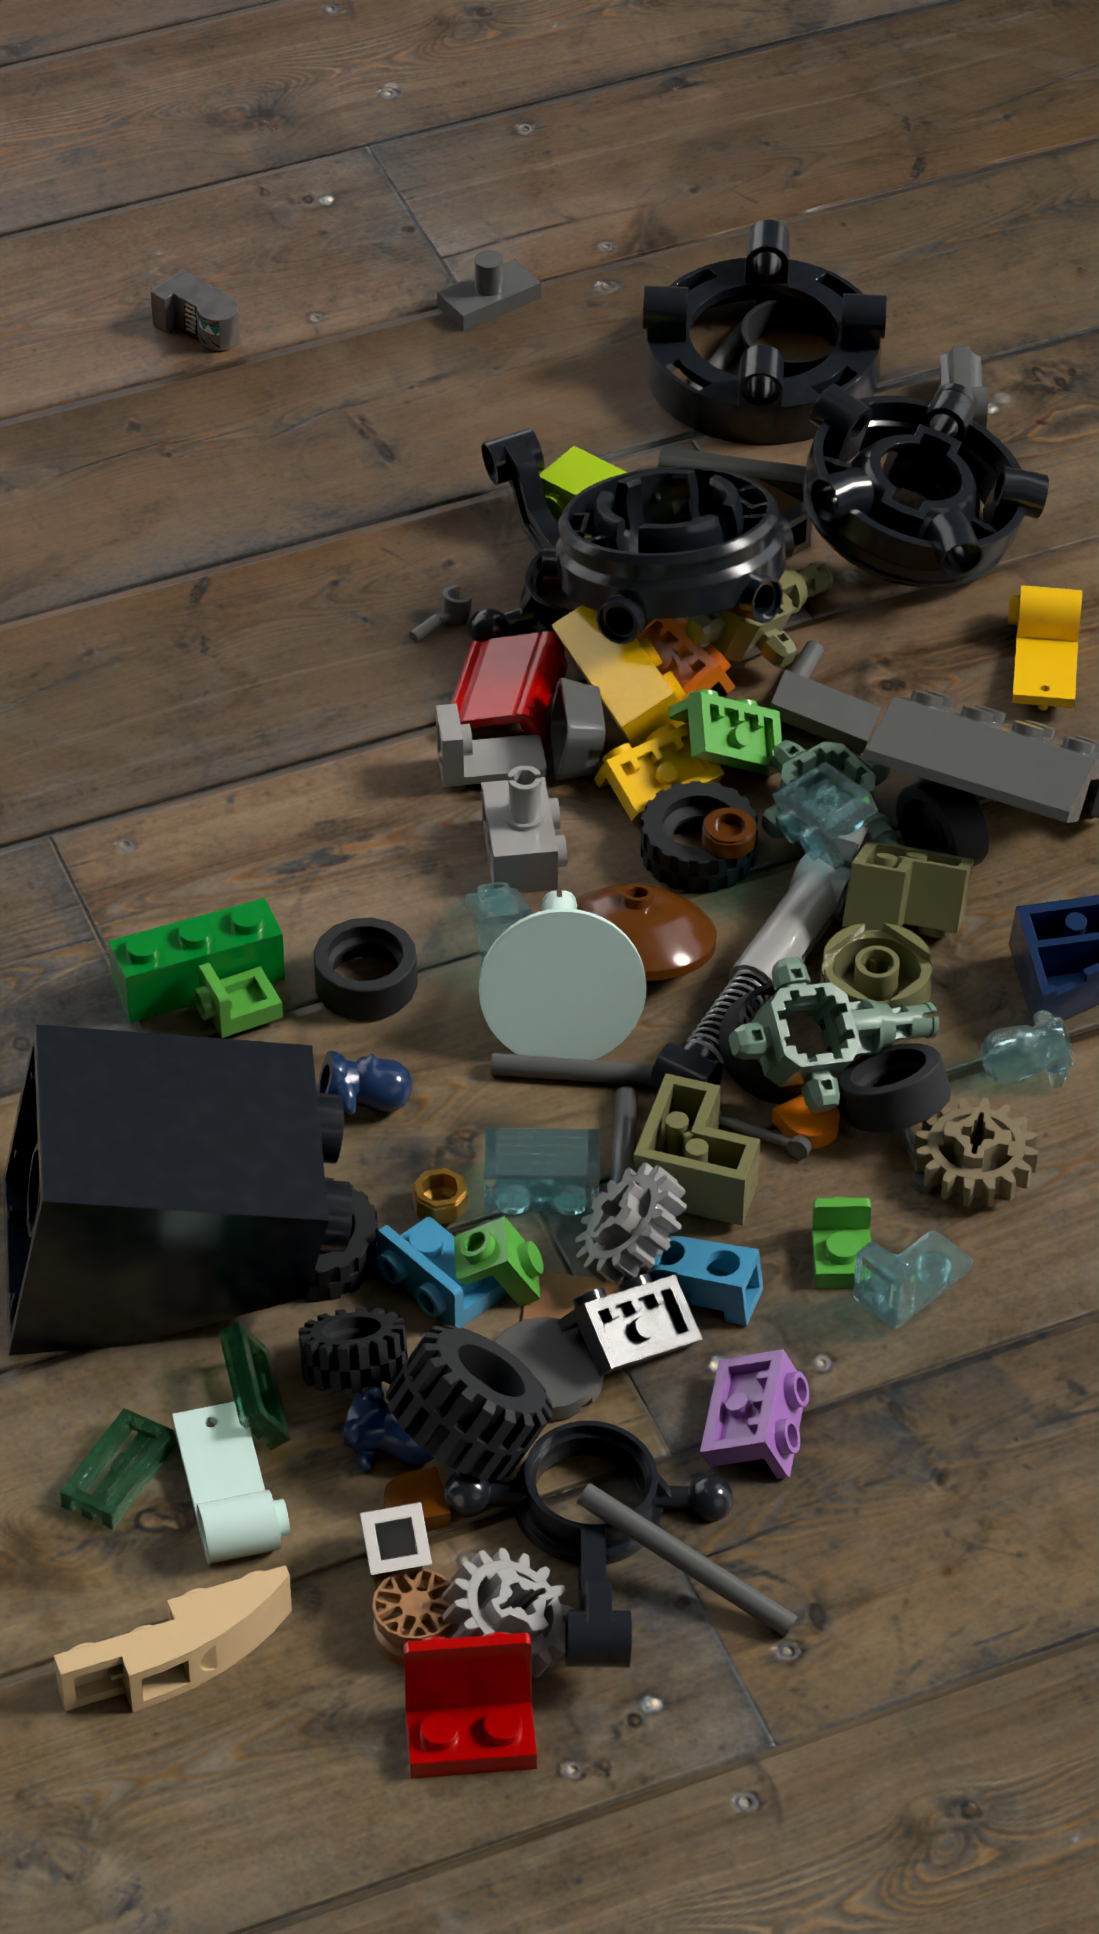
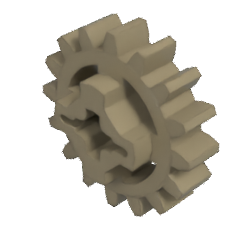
(1003, 1155)

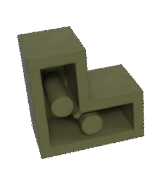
(907, 888)
(709, 1163)

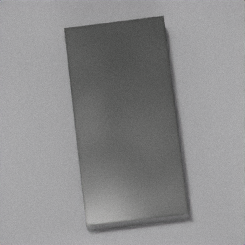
(824, 711)

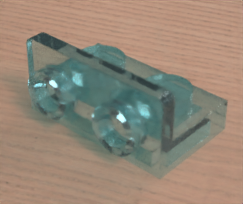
(821, 809)

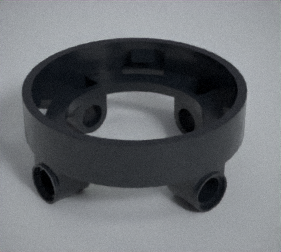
(758, 403)

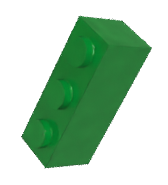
(159, 966)

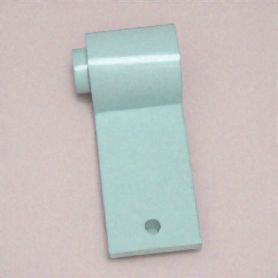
(227, 1486)

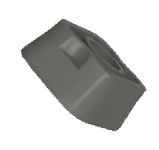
(576, 730)

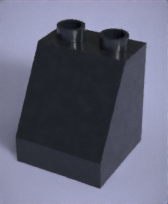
(164, 1185)

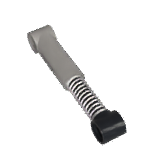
(792, 930)

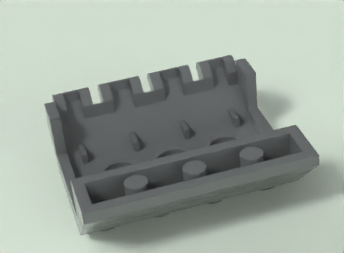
(988, 757)

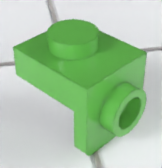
(236, 1001)
(500, 1252)

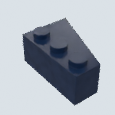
(1057, 955)

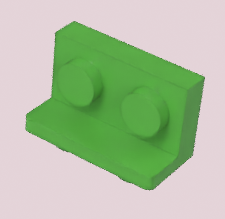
(730, 730)

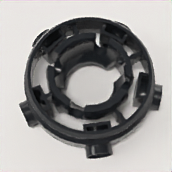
(932, 452)
(670, 548)

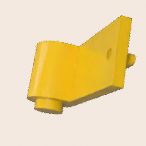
(1045, 645)

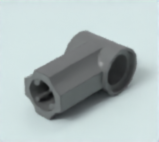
(965, 368)

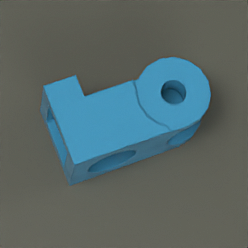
(713, 1275)

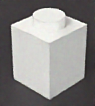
(395, 1538)

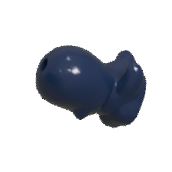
(368, 1082)
(373, 1428)

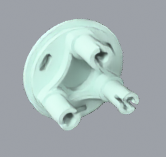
(562, 983)

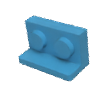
(425, 1267)

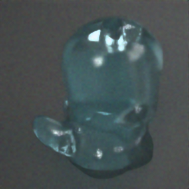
(1025, 1050)

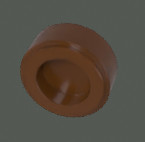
(728, 833)

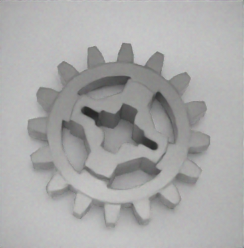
(631, 1223)
(509, 1598)

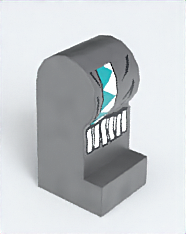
(197, 310)

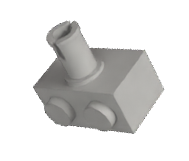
(521, 832)

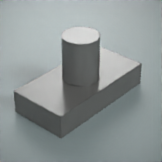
(490, 292)

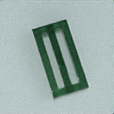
(254, 1385)
(75, 1490)

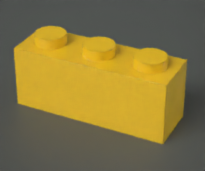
(625, 674)

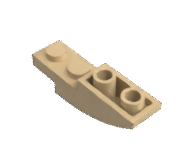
(160, 1661)

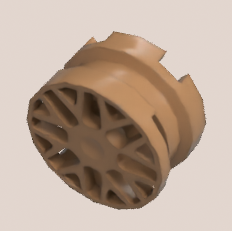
(413, 1597)

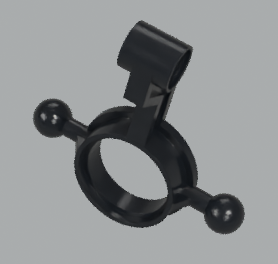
(518, 460)
(594, 1632)

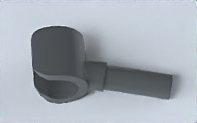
(452, 612)

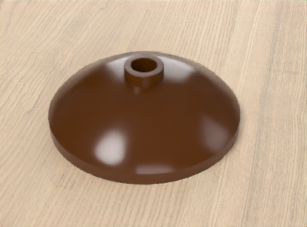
(663, 926)

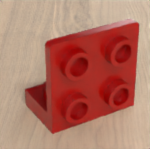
(469, 1704)

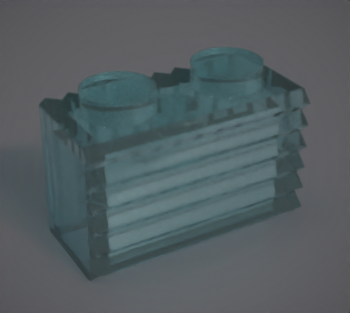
(541, 1170)

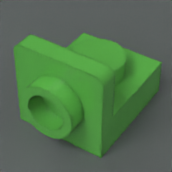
(837, 1233)

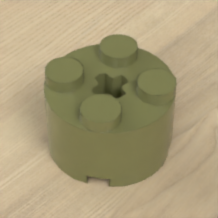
(879, 966)

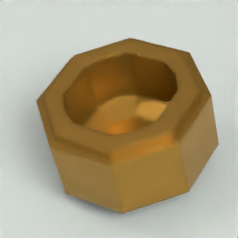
(440, 1195)

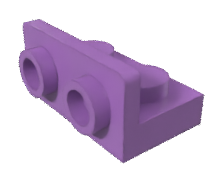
(755, 1412)

